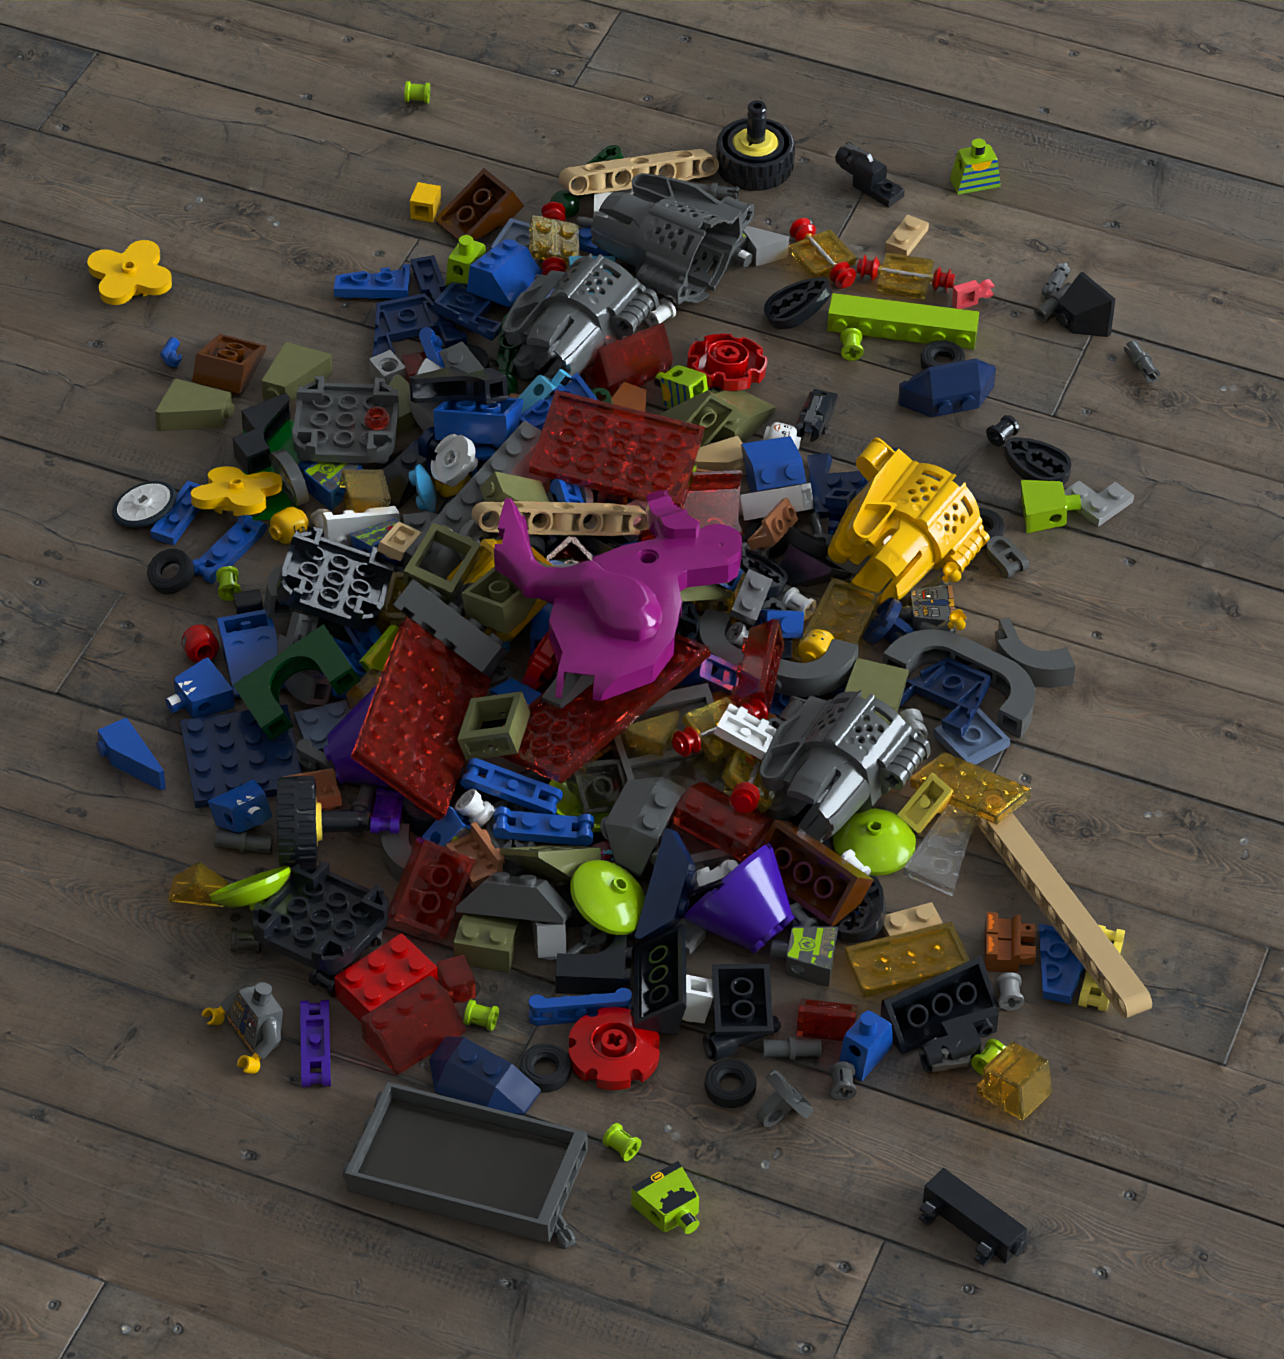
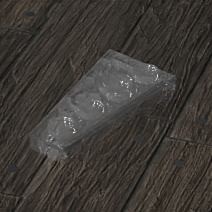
(942, 851)

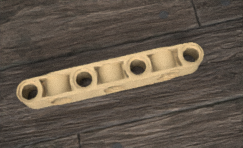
(600, 176)
(567, 518)

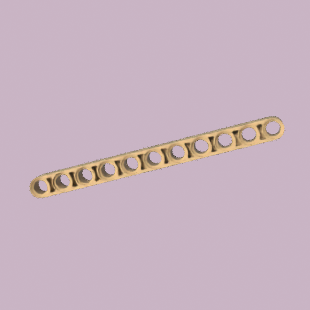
(1068, 916)

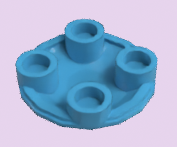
(425, 487)

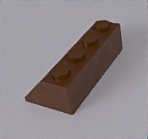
(815, 873)

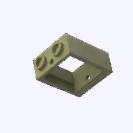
(455, 541)
(504, 739)

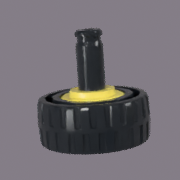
(755, 151)
(303, 821)

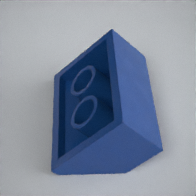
(503, 273)
(478, 421)

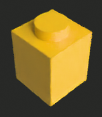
(425, 202)

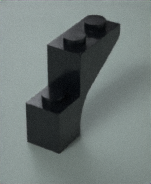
(455, 384)
(261, 425)

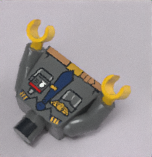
(934, 604)
(255, 1019)

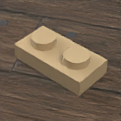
(906, 235)
(398, 541)
(911, 919)

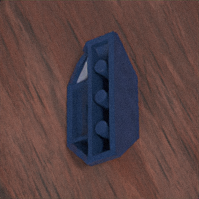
(948, 388)
(668, 887)
(480, 1077)

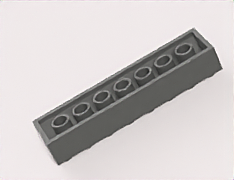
(511, 458)

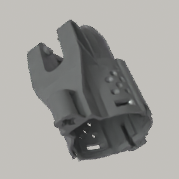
(668, 231)
(567, 324)
(814, 753)

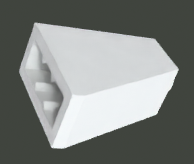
(761, 503)

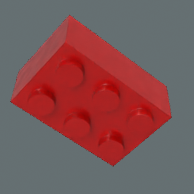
(382, 976)

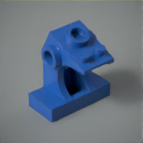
(722, 680)

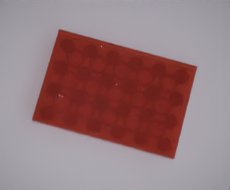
(616, 448)

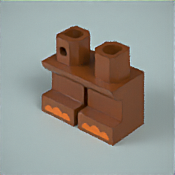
(1003, 943)

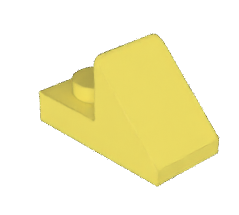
(925, 803)

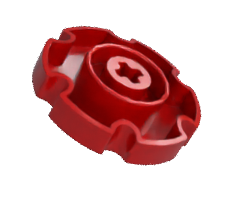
(728, 361)
(541, 665)
(612, 1049)

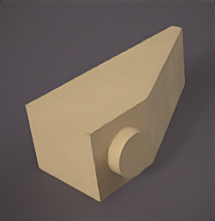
(722, 456)

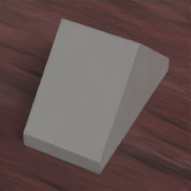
(766, 245)

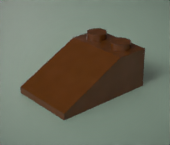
(480, 207)
(227, 363)

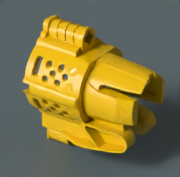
(915, 527)

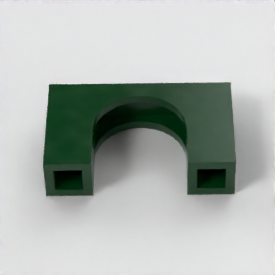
(262, 686)

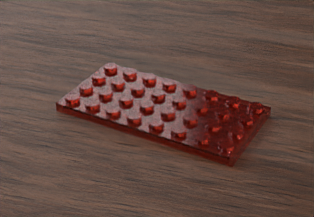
(418, 718)
(566, 738)

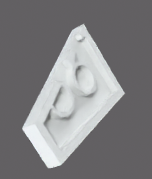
(341, 526)

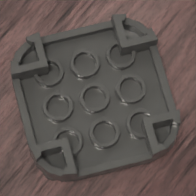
(332, 424)

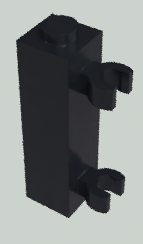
(973, 1215)

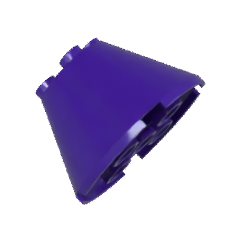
(342, 742)
(747, 905)

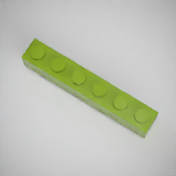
(903, 320)

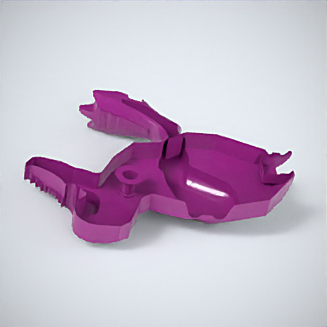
(623, 606)

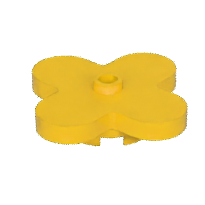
(129, 272)
(236, 492)

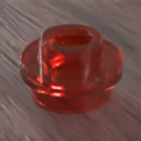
(377, 418)

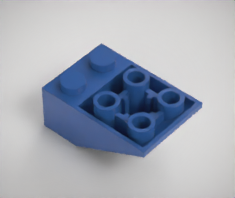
(246, 643)

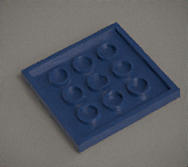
(233, 750)

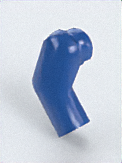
(169, 352)

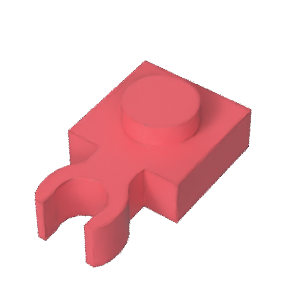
(968, 293)

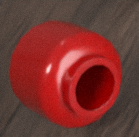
(200, 643)

